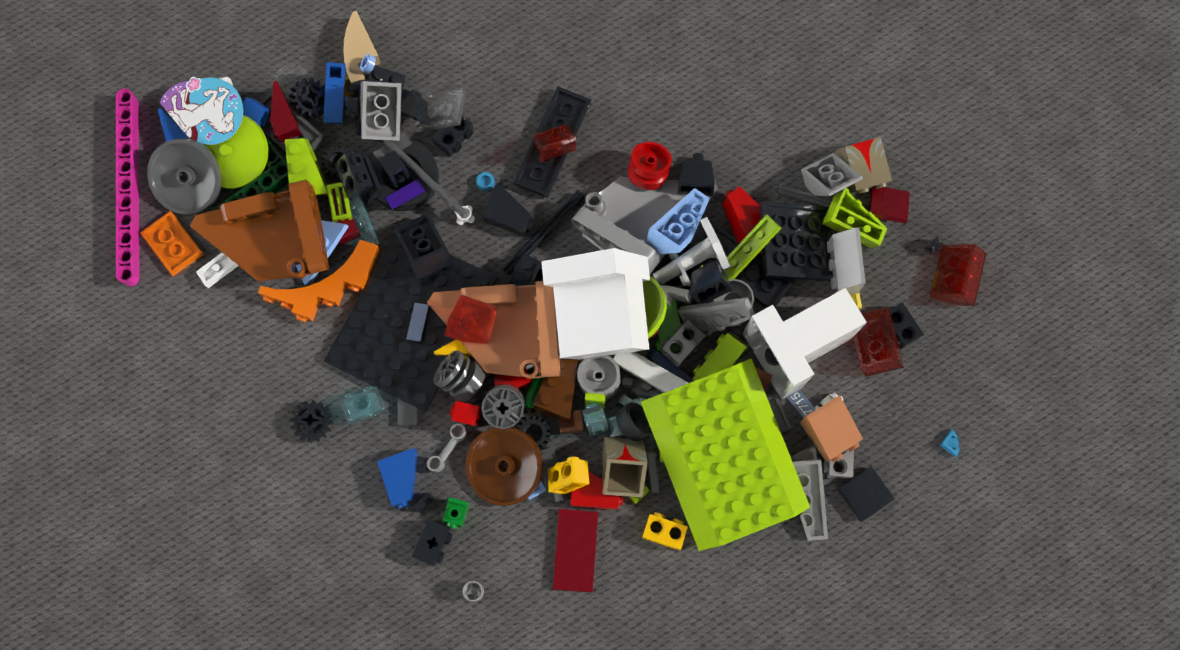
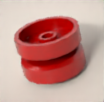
(649, 165)

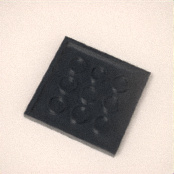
(801, 243)

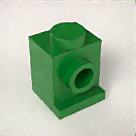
(461, 507)

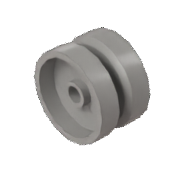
(603, 367)

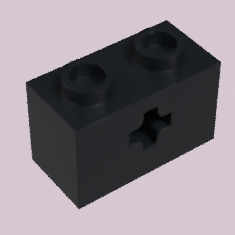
(423, 548)

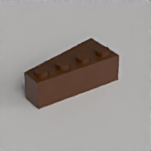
(557, 393)

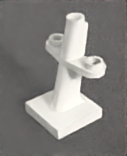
(705, 249)

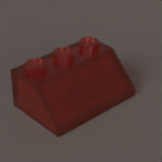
(958, 274)

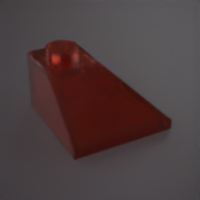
(471, 321)

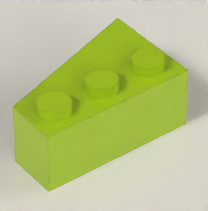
(304, 165)
(848, 213)
(723, 357)

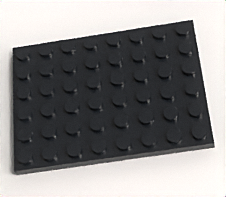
(375, 333)

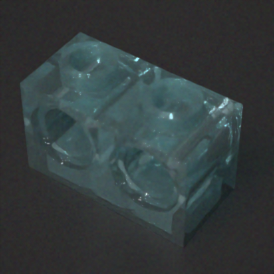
(595, 420)

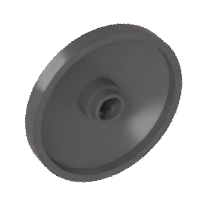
(184, 176)

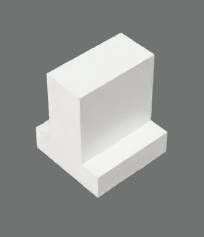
(599, 302)
(802, 338)

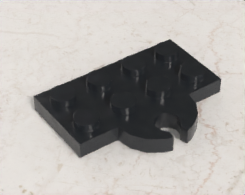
(378, 74)

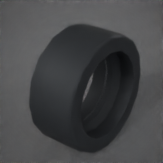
(627, 425)

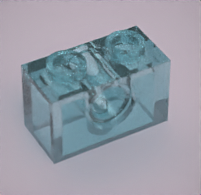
(374, 406)

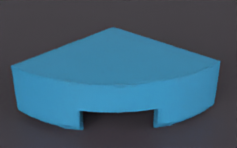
(951, 443)

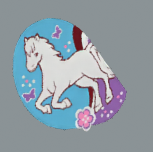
(205, 109)

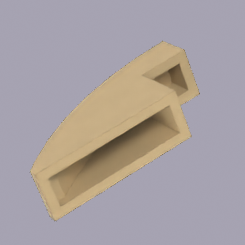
(356, 46)

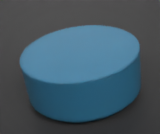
(485, 181)

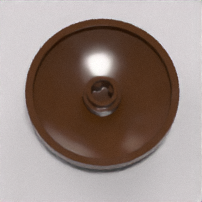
(504, 466)

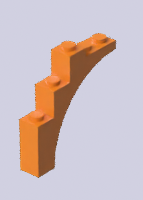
(330, 290)

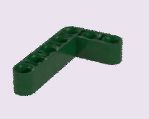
(272, 174)

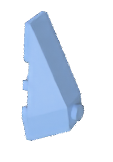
(678, 225)

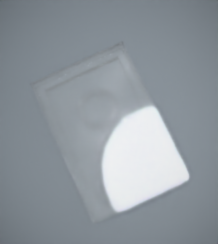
(444, 110)

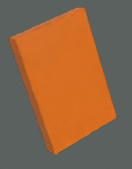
(171, 243)

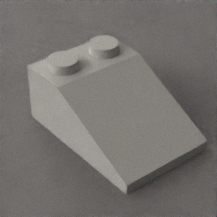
(380, 110)
(829, 176)

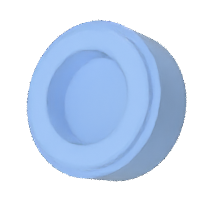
(367, 63)

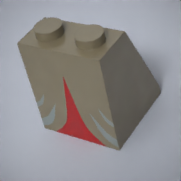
(869, 161)
(623, 467)

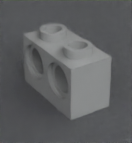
(846, 463)

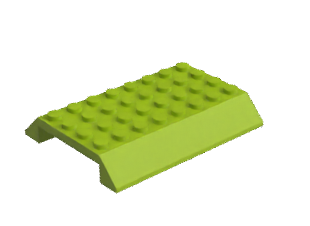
(725, 455)

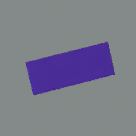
(405, 194)

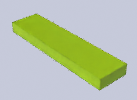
(751, 246)

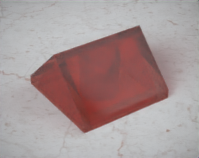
(554, 142)

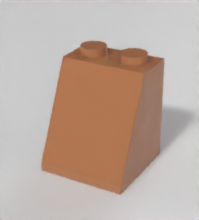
(832, 430)

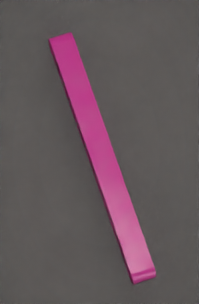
(131, 194)

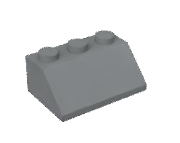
(846, 261)

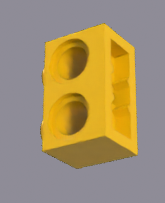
(568, 475)
(663, 536)

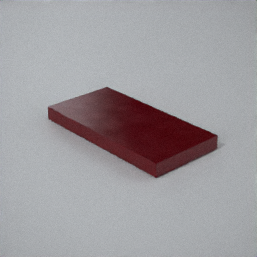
(575, 550)

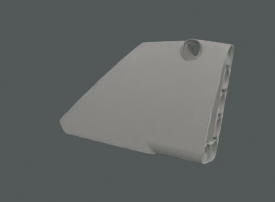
(627, 215)

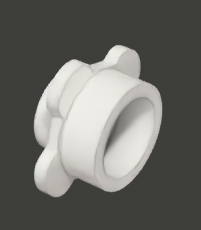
(468, 218)

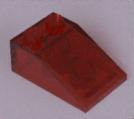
(878, 344)

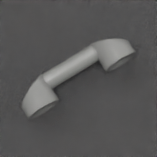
(458, 434)

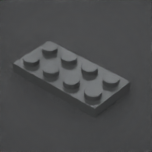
(308, 131)

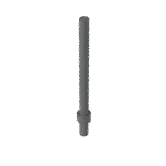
(449, 200)

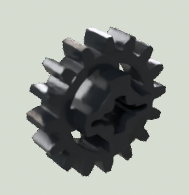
(306, 104)
(311, 429)

